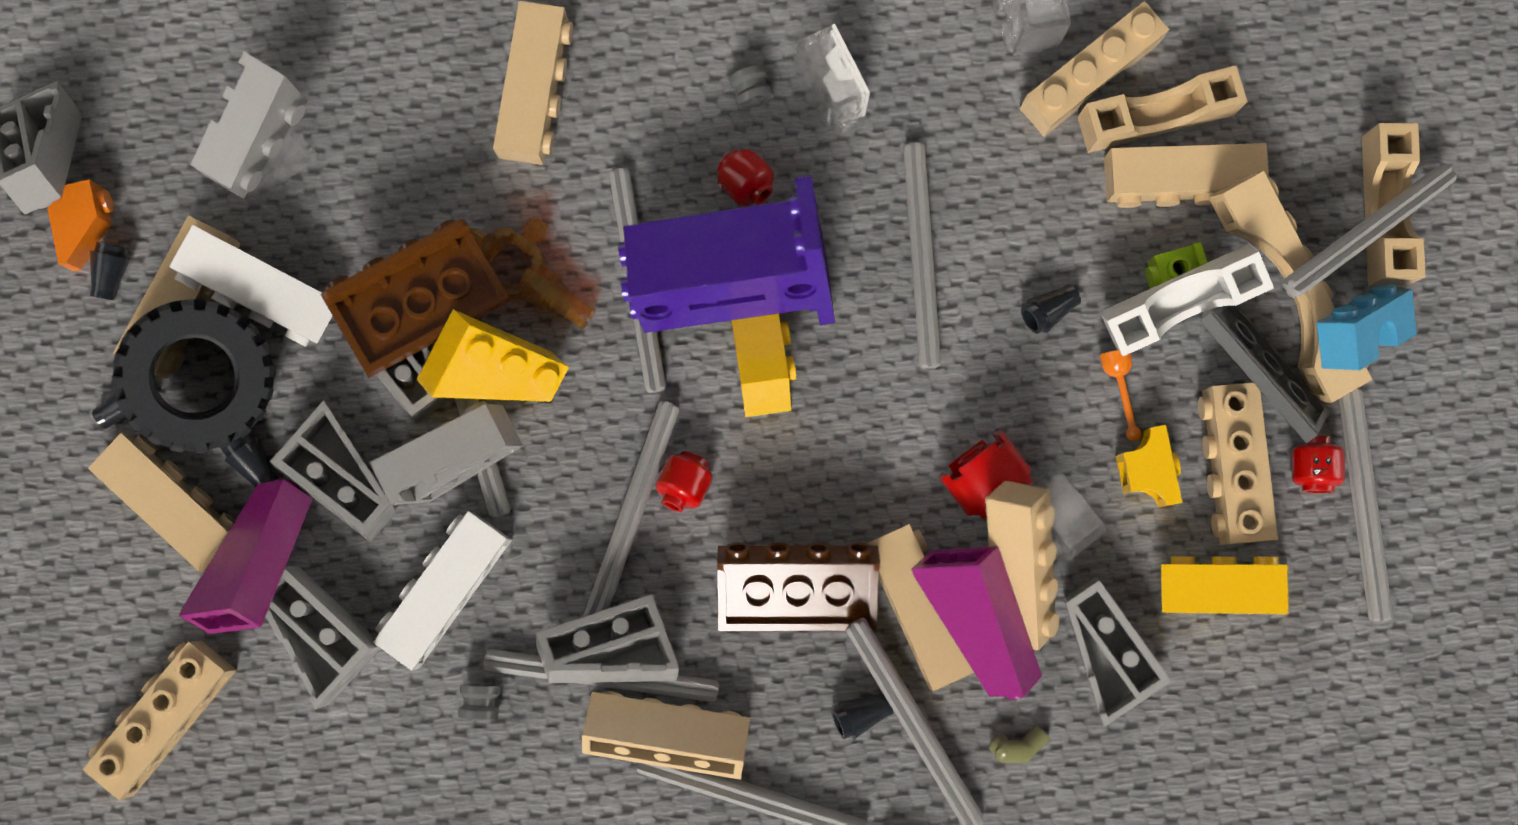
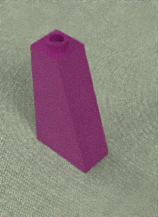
(250, 561)
(982, 616)

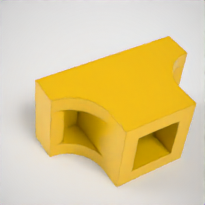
(1152, 468)

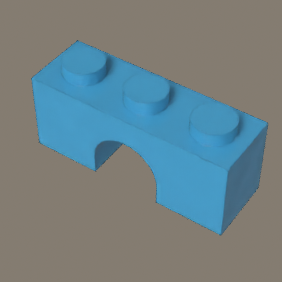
(1354, 331)

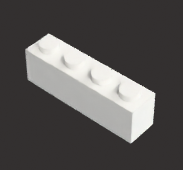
(251, 283)
(441, 591)

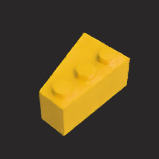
(489, 364)
(763, 364)
(1225, 586)

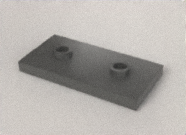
(1267, 369)

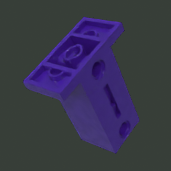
(728, 265)

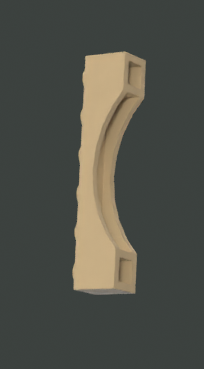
(1255, 214)

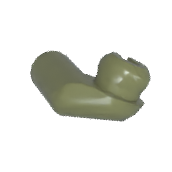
(1018, 750)

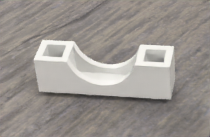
(1212, 285)

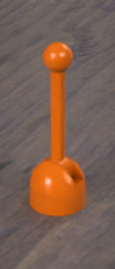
(1118, 366)

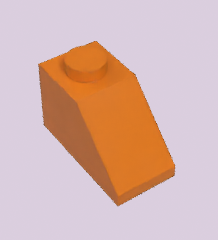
(79, 222)

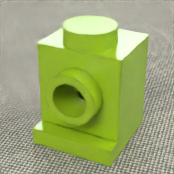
(1161, 265)

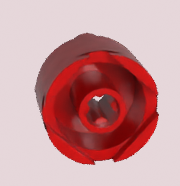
(982, 471)

